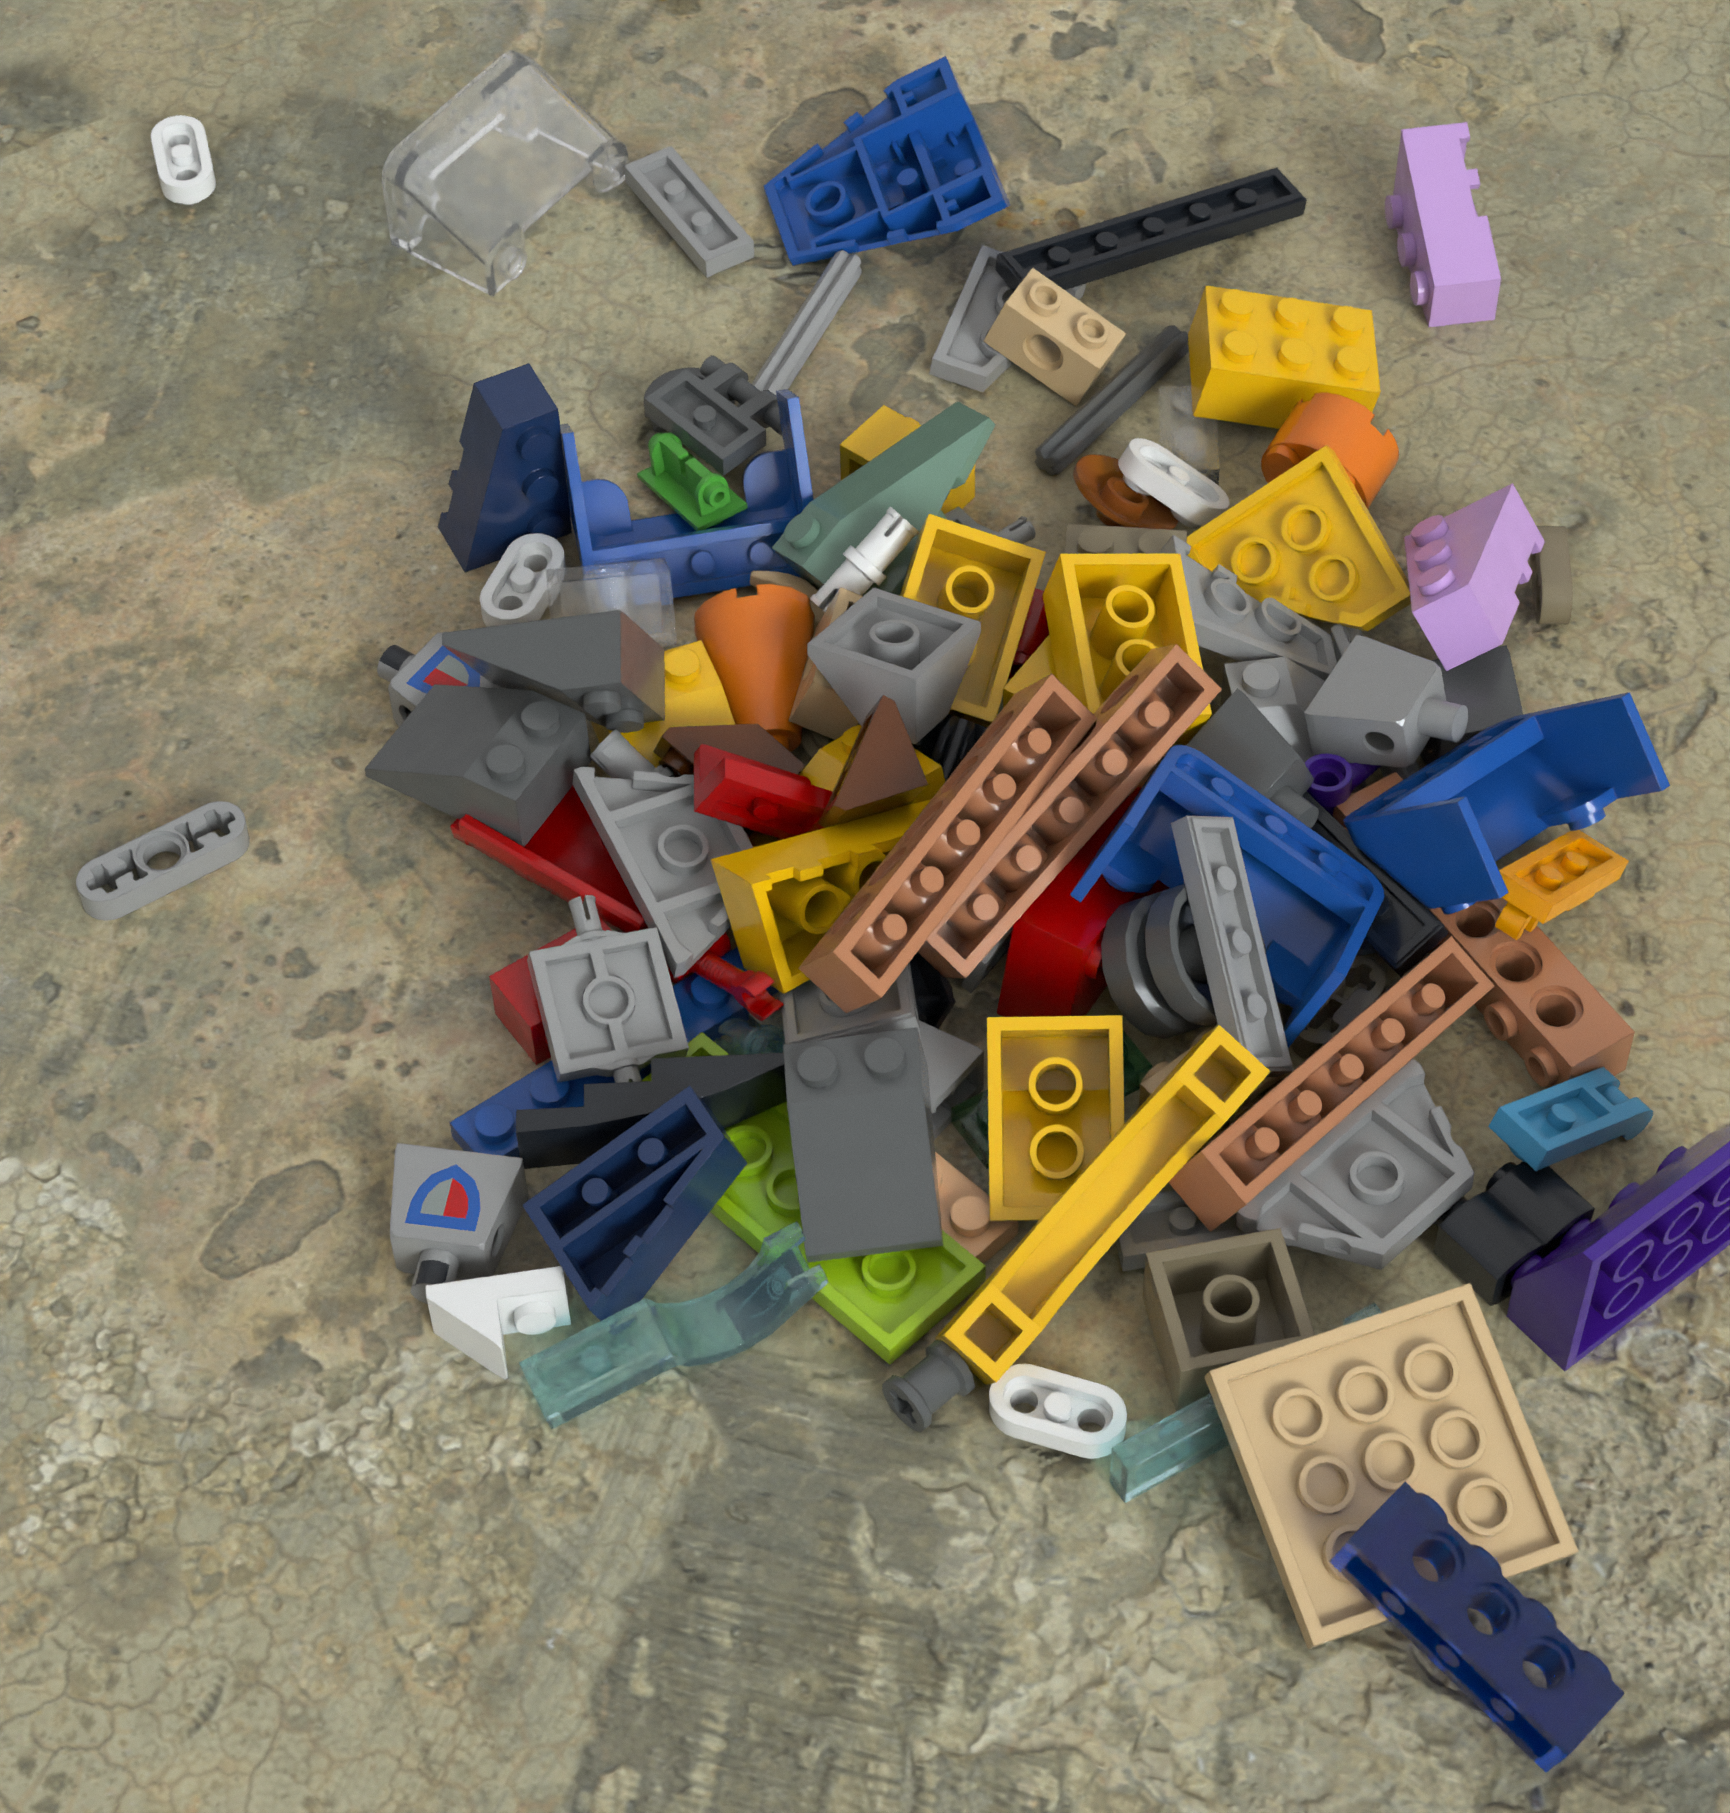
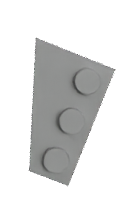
(961, 351)
(1245, 628)

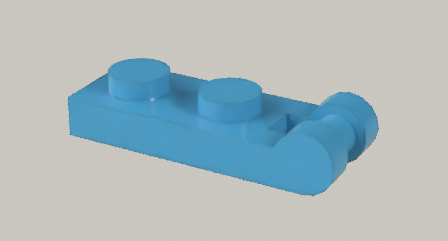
(1569, 1119)

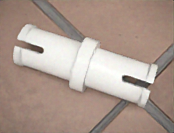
(869, 559)

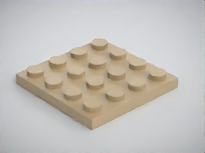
(1378, 1404)

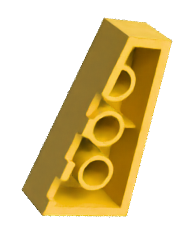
(796, 888)

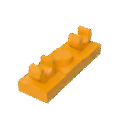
(1555, 880)

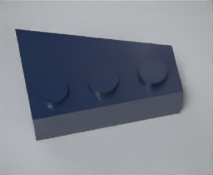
(508, 472)
(636, 1202)

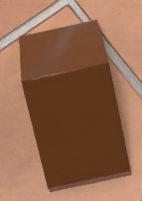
(879, 770)

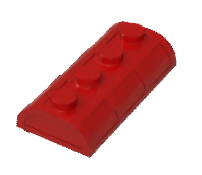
(563, 859)

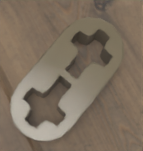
(1552, 577)
(1340, 1010)

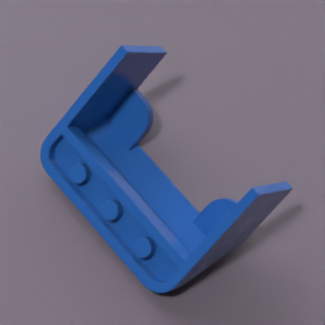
(706, 560)
(1500, 790)
(1304, 890)

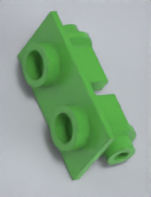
(688, 485)

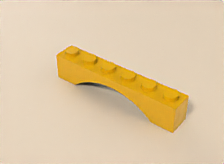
(1102, 1203)

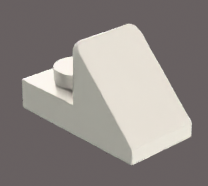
(482, 1310)

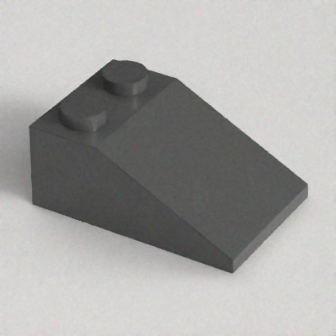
(583, 661)
(486, 756)
(863, 1144)

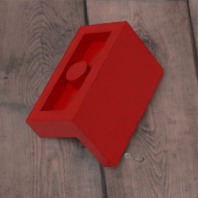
(755, 794)

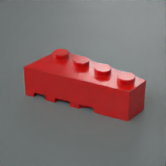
(1058, 940)

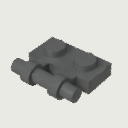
(707, 420)

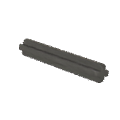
(1112, 400)

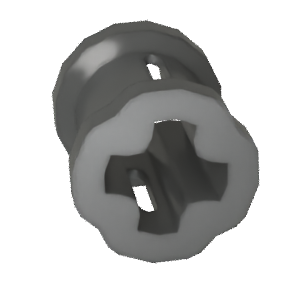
(928, 1385)

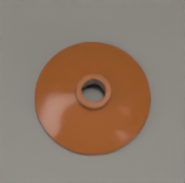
(1115, 502)

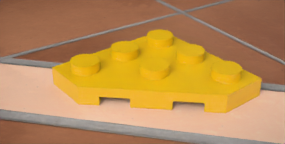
(1308, 547)

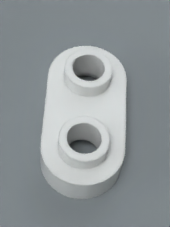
(183, 159)
(1173, 482)
(513, 589)
(1060, 1409)

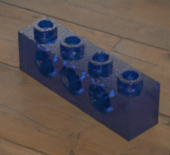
(1483, 1666)

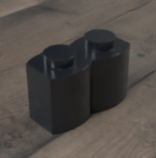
(1506, 1225)

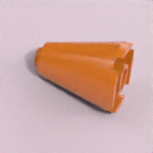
(759, 653)

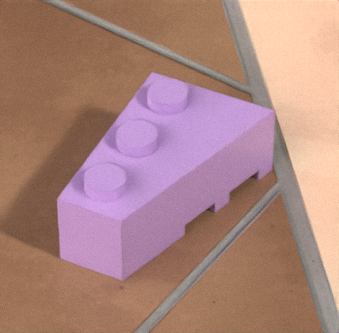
(1440, 229)
(1467, 574)

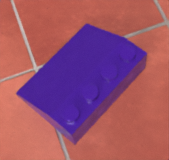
(1627, 1255)

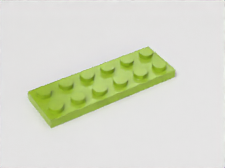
(878, 1297)

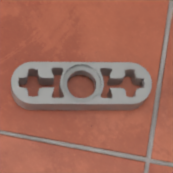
(153, 884)

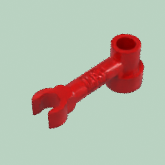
(746, 986)

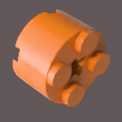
(1345, 429)

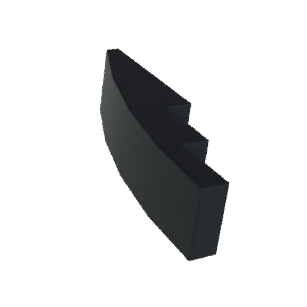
(728, 1084)

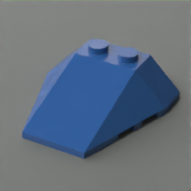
(892, 176)

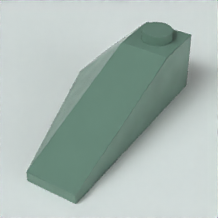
(908, 476)

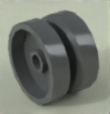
(1157, 965)

